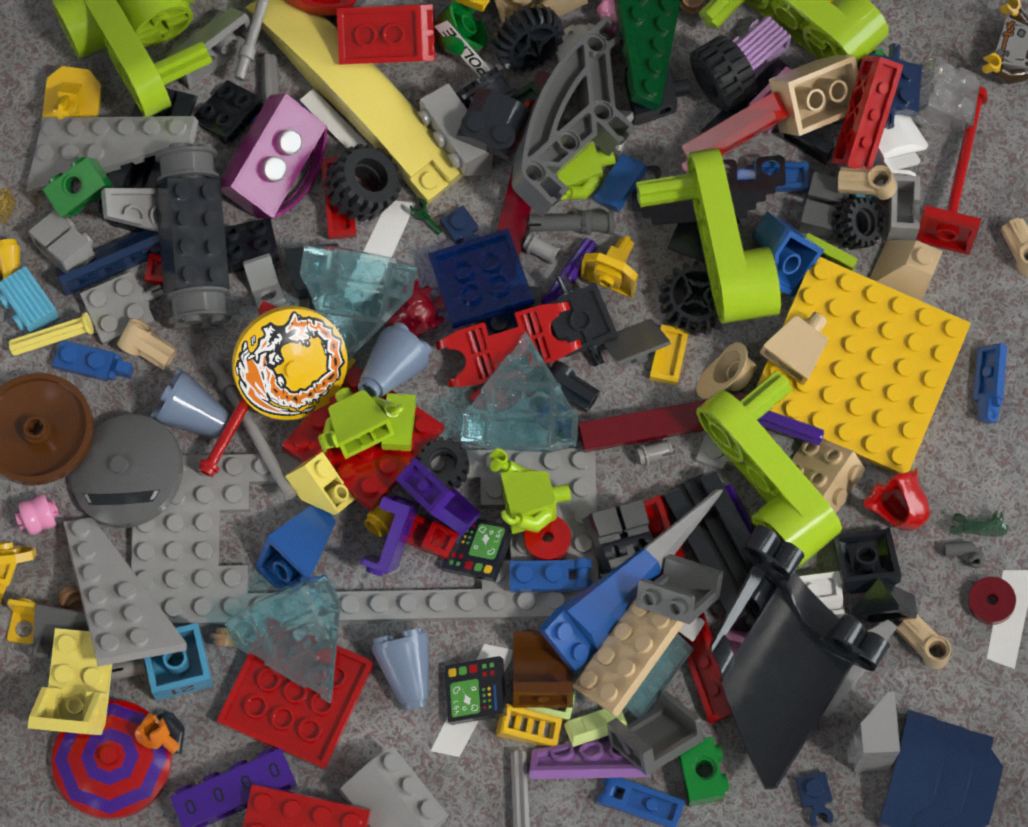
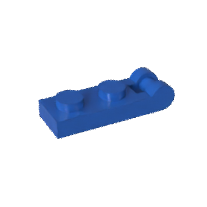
(549, 575)
(641, 802)

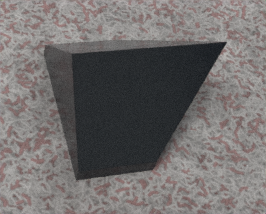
(885, 603)

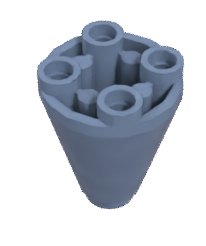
(393, 360)
(190, 408)
(405, 665)

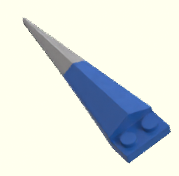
(588, 618)

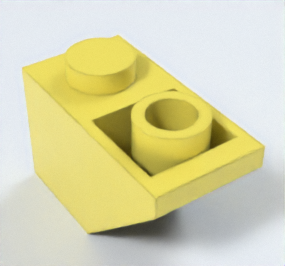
(315, 485)

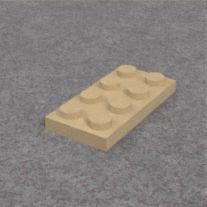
(626, 658)

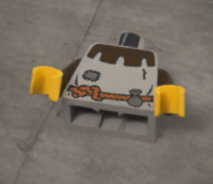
(1011, 55)

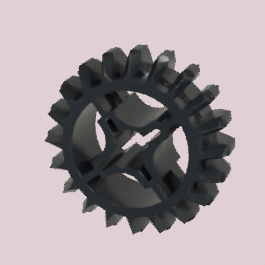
(528, 37)
(681, 312)

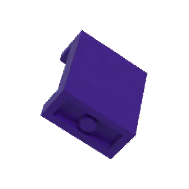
(437, 498)
(405, 514)

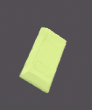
(590, 726)

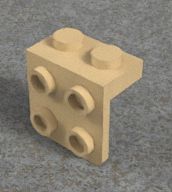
(830, 470)

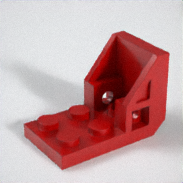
(386, 34)

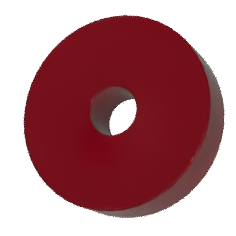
(995, 588)

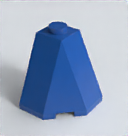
(790, 248)
(295, 548)

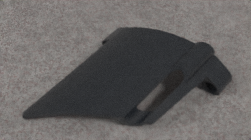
(788, 659)

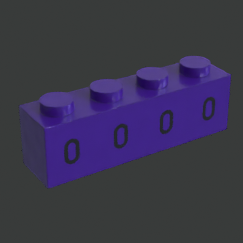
(230, 792)

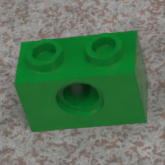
(61, 191)
(700, 789)

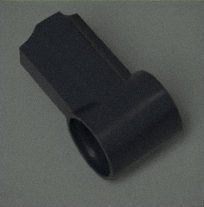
(574, 388)

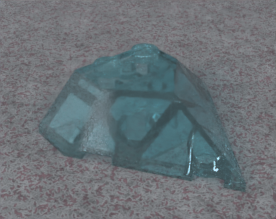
(355, 289)
(521, 407)
(294, 633)

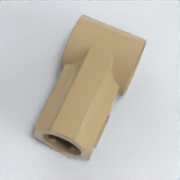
(865, 180)
(1016, 236)
(139, 340)
(923, 639)

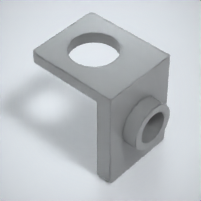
(263, 279)

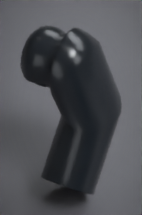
(175, 728)

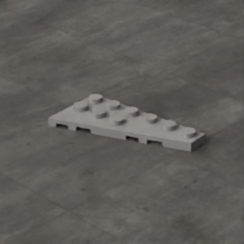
(107, 139)
(117, 607)

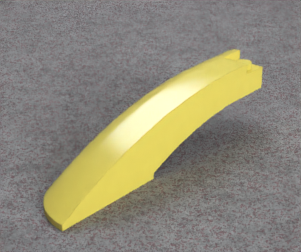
(362, 97)

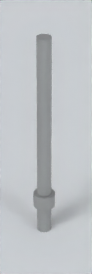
(247, 51)
(228, 387)

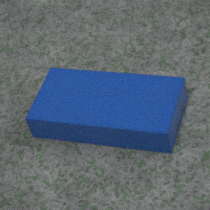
(620, 183)

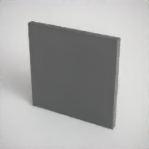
(636, 343)

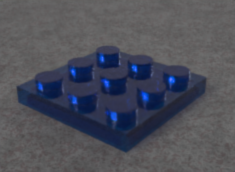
(481, 278)

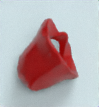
(900, 501)

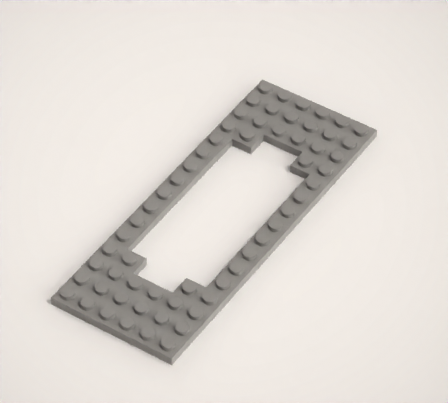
(180, 548)

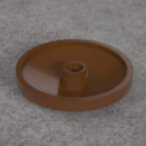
(42, 428)

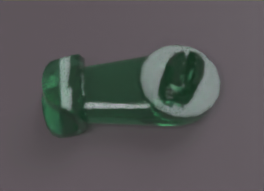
(989, 527)

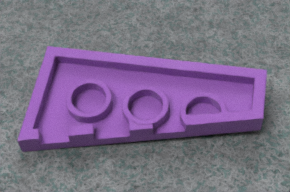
(584, 761)

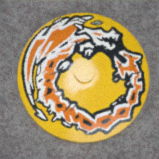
(289, 362)

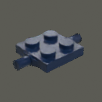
(908, 89)

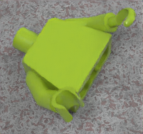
(585, 172)
(357, 422)
(527, 494)

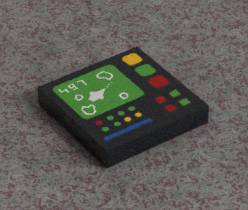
(480, 551)
(475, 690)

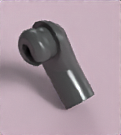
(967, 551)

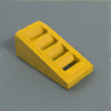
(527, 736)

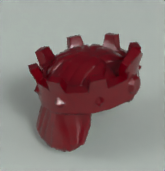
(419, 311)

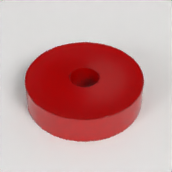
(551, 550)

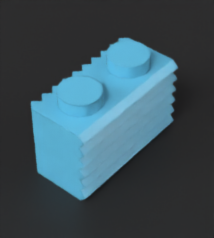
(27, 300)

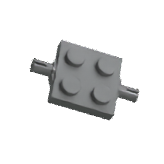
(117, 302)

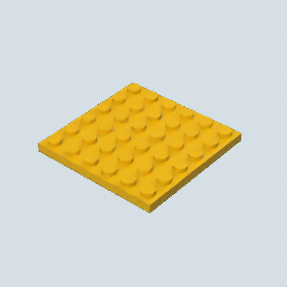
(878, 368)

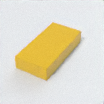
(669, 359)

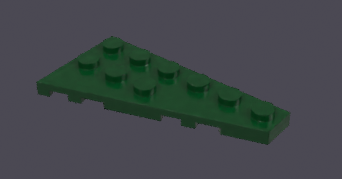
(648, 41)

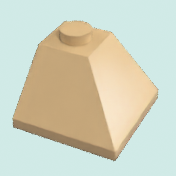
(906, 266)

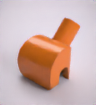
(155, 733)

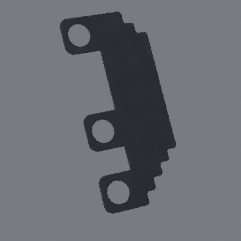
(743, 194)

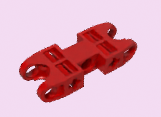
(499, 345)

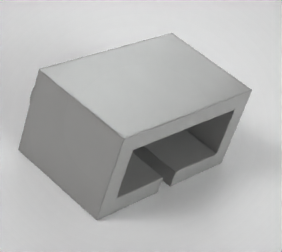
(903, 209)
(62, 242)

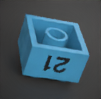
(181, 671)

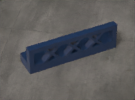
(111, 261)

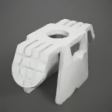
(899, 147)

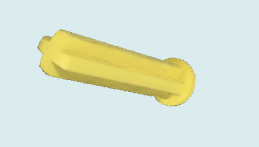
(51, 335)

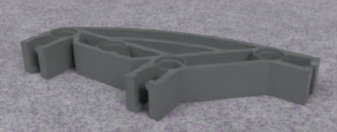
(544, 150)

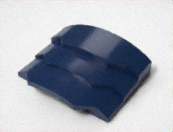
(941, 776)

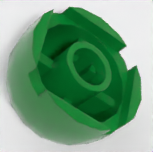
(465, 24)

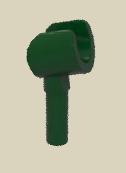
(423, 215)

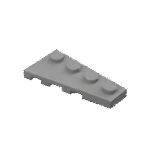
(131, 206)

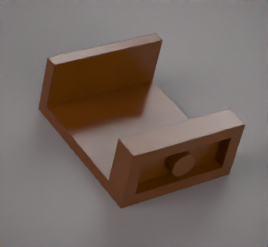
(539, 673)

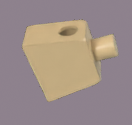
(797, 346)

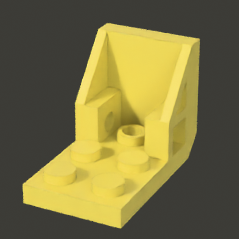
(76, 688)

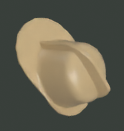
(728, 372)

